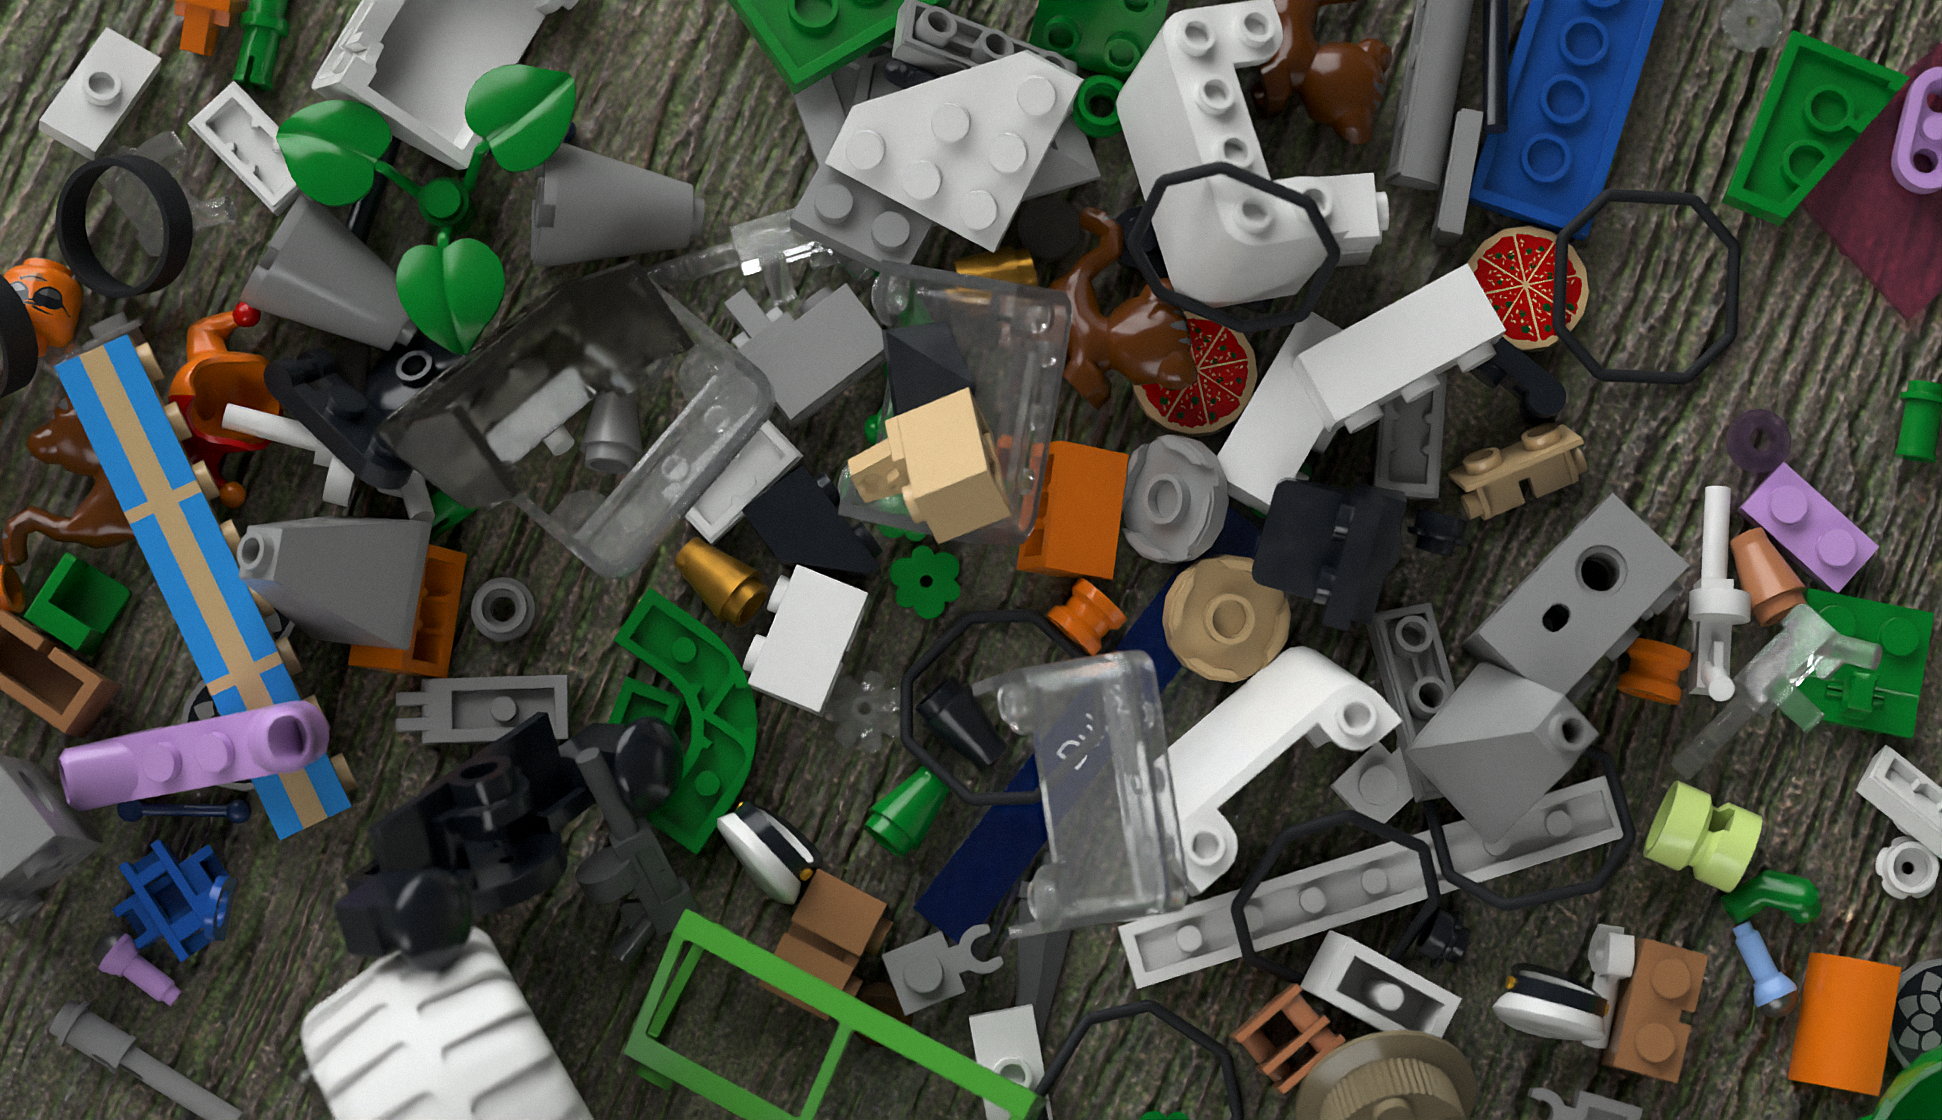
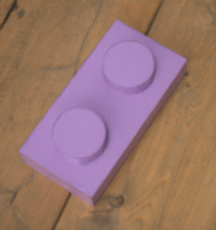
(1808, 529)

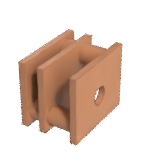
(1273, 1060)

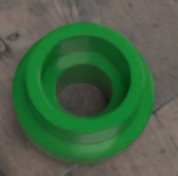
(1092, 89)

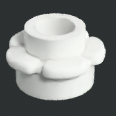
(1920, 880)

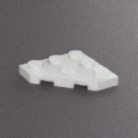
(960, 142)

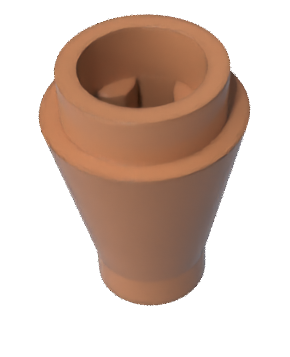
(1766, 576)

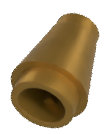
(722, 582)

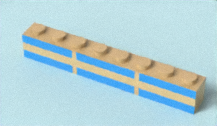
(197, 562)

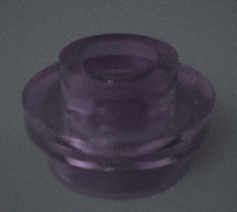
(1742, 451)

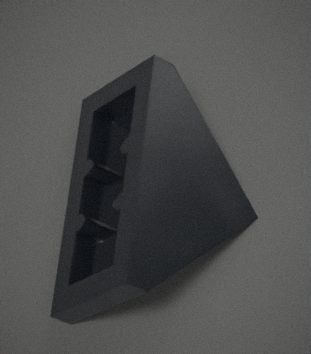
(924, 365)

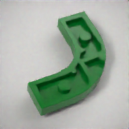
(721, 713)

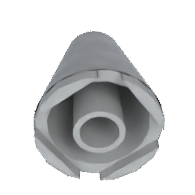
(607, 209)
(328, 280)

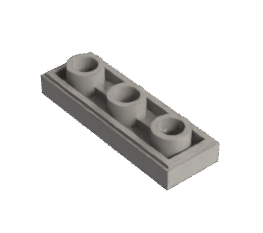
(948, 43)
(1409, 663)

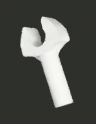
(1611, 959)

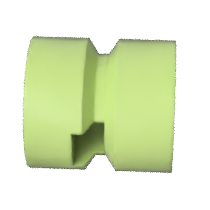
(1707, 838)

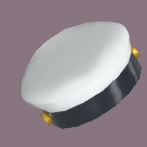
(770, 850)
(1551, 1004)

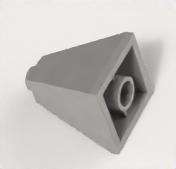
(340, 575)
(1499, 747)

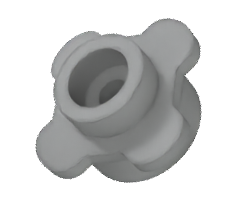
(113, 328)

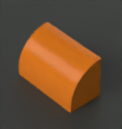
(1077, 514)
(433, 622)
(1844, 1023)

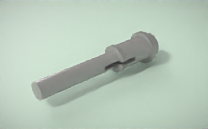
(117, 1050)

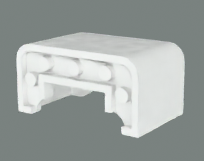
(1188, 111)

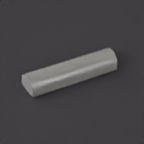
(1428, 93)

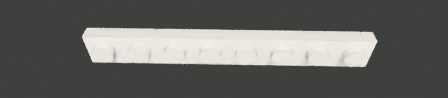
(1364, 885)

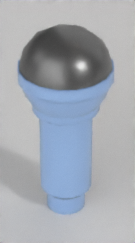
(1773, 991)

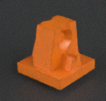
(204, 21)

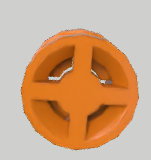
(1086, 616)
(1654, 671)

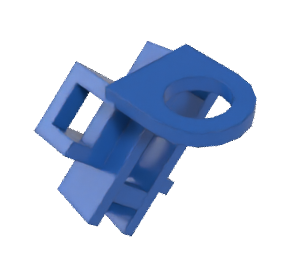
(186, 895)

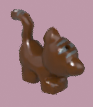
(1336, 81)
(1140, 338)
(98, 518)

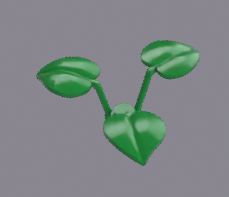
(458, 285)

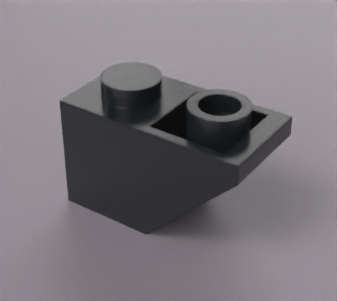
(803, 528)

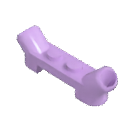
(193, 755)

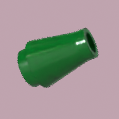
(907, 813)

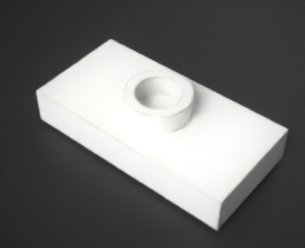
(100, 94)
(248, 145)
(749, 475)
(1905, 797)
(1010, 1046)

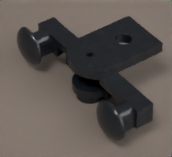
(492, 835)

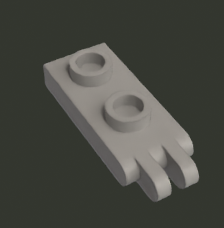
(484, 707)

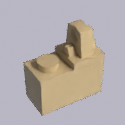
(941, 464)

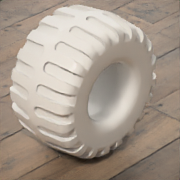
(437, 1045)

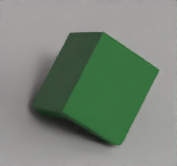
(78, 604)

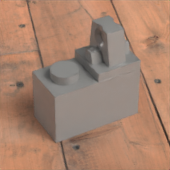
(809, 357)

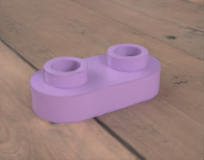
(1919, 134)

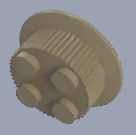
(1389, 1079)

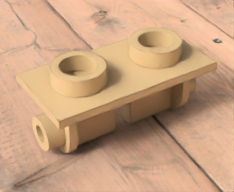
(1540, 457)

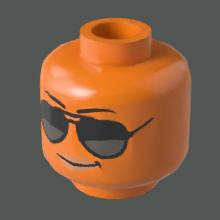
(50, 299)

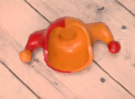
(210, 383)

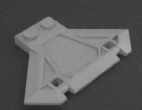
(866, 222)

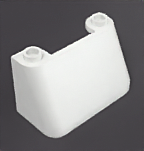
(423, 58)
(1249, 730)

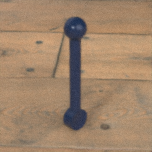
(237, 811)

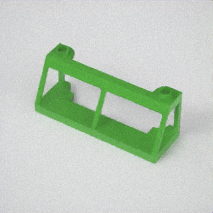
(664, 1066)

